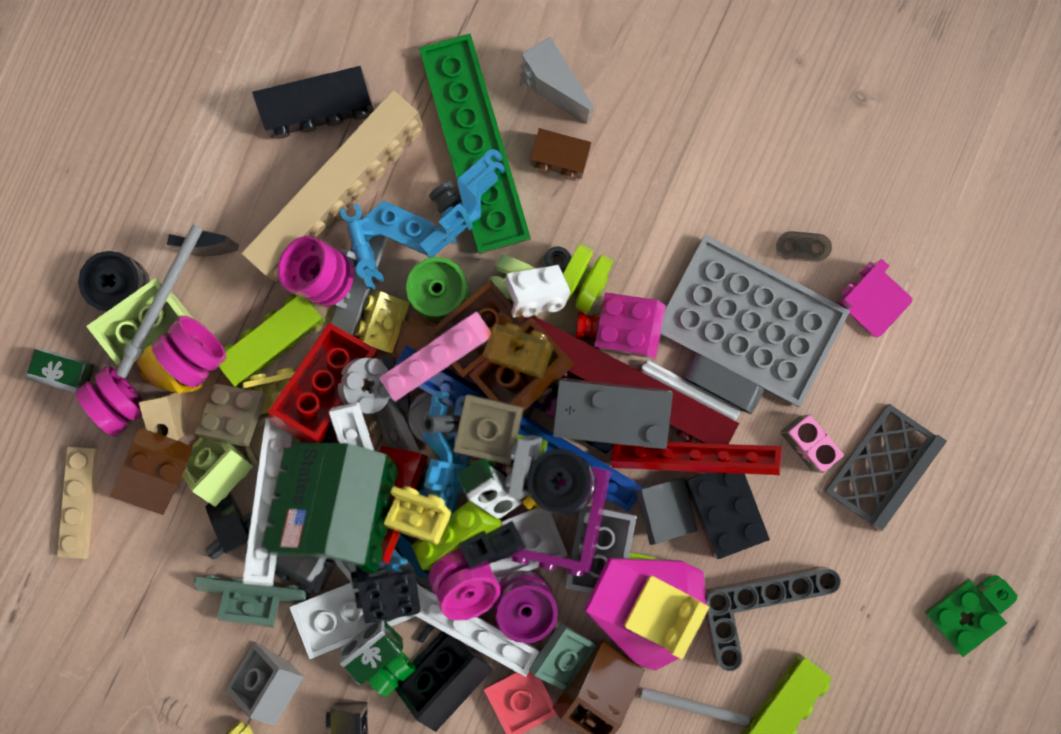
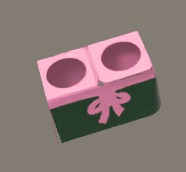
(800, 446)

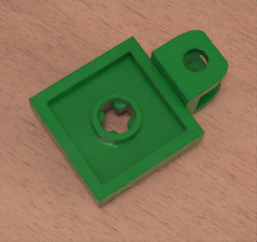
(984, 605)

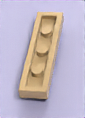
(77, 502)

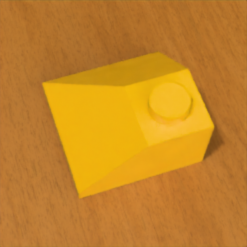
(155, 374)

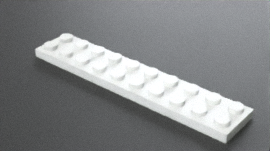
(333, 617)

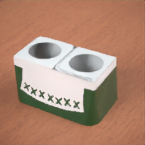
(484, 476)

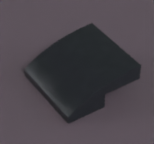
(207, 245)

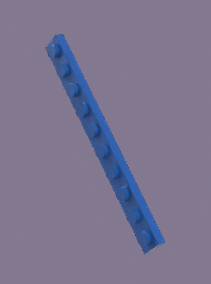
(620, 488)

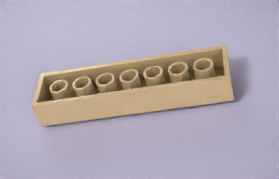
(338, 182)

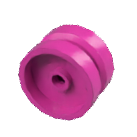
(189, 351)
(110, 401)
(463, 591)

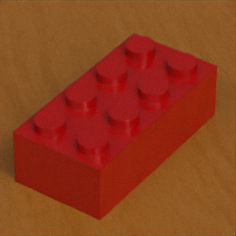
(313, 389)

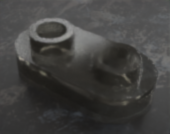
(802, 246)

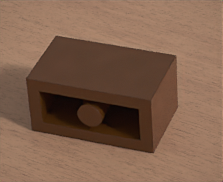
(560, 154)

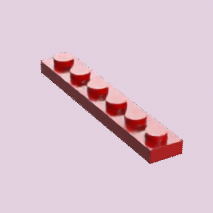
(700, 458)

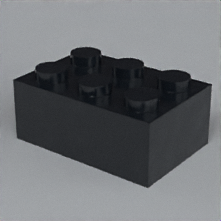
(726, 512)

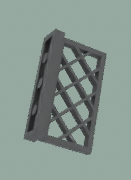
(905, 482)

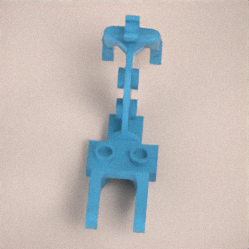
(416, 231)
(440, 479)

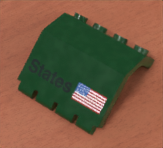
(331, 504)

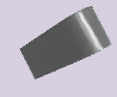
(723, 383)

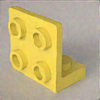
(666, 616)

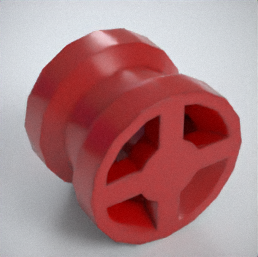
(587, 326)

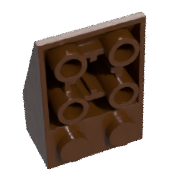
(600, 692)

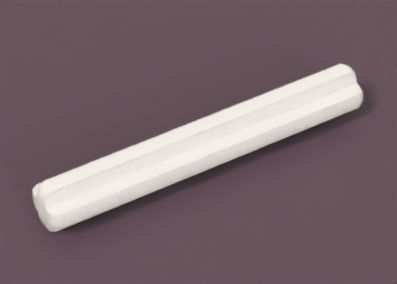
(690, 389)

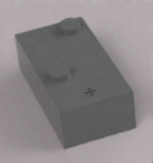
(612, 413)

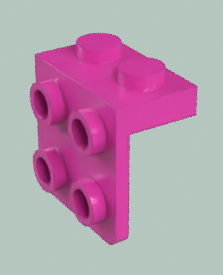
(875, 298)

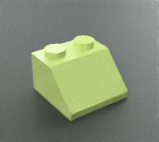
(215, 469)

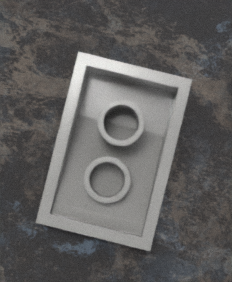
(553, 79)

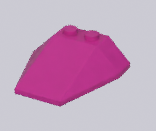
(618, 591)

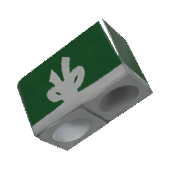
(58, 370)
(370, 651)

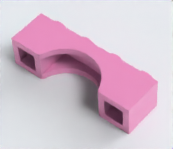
(435, 356)

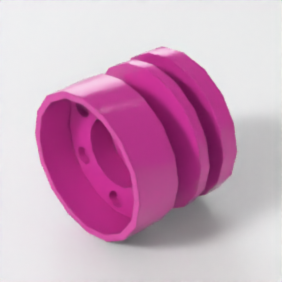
(315, 271)

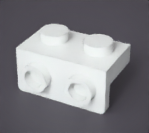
(537, 290)

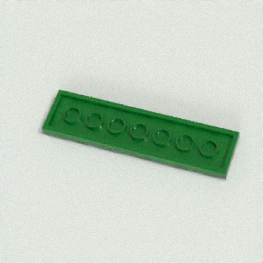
(470, 133)

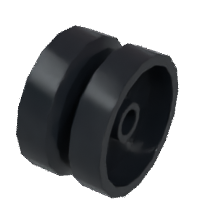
(100, 274)
(545, 478)

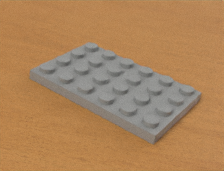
(752, 321)

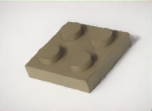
(231, 415)
(488, 429)

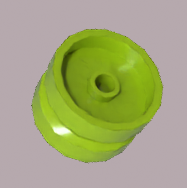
(587, 279)

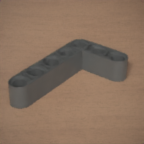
(758, 599)

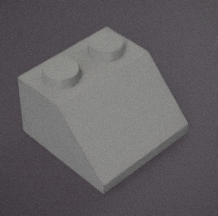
(264, 684)

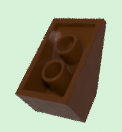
(492, 308)
(151, 471)

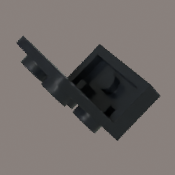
(386, 594)

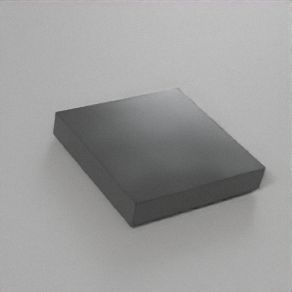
(666, 511)

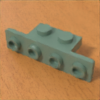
(249, 602)

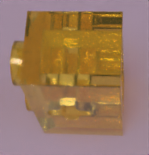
(502, 346)

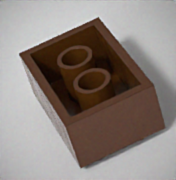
(517, 387)

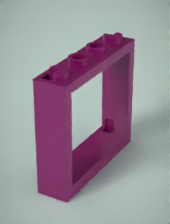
(573, 566)

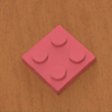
(520, 702)

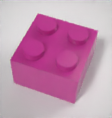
(630, 325)

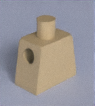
(162, 411)

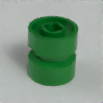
(387, 678)

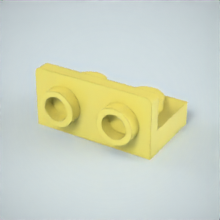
(381, 321)

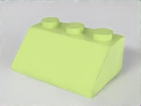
(121, 322)

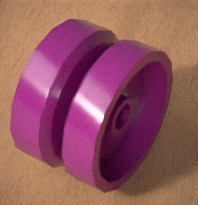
(525, 607)

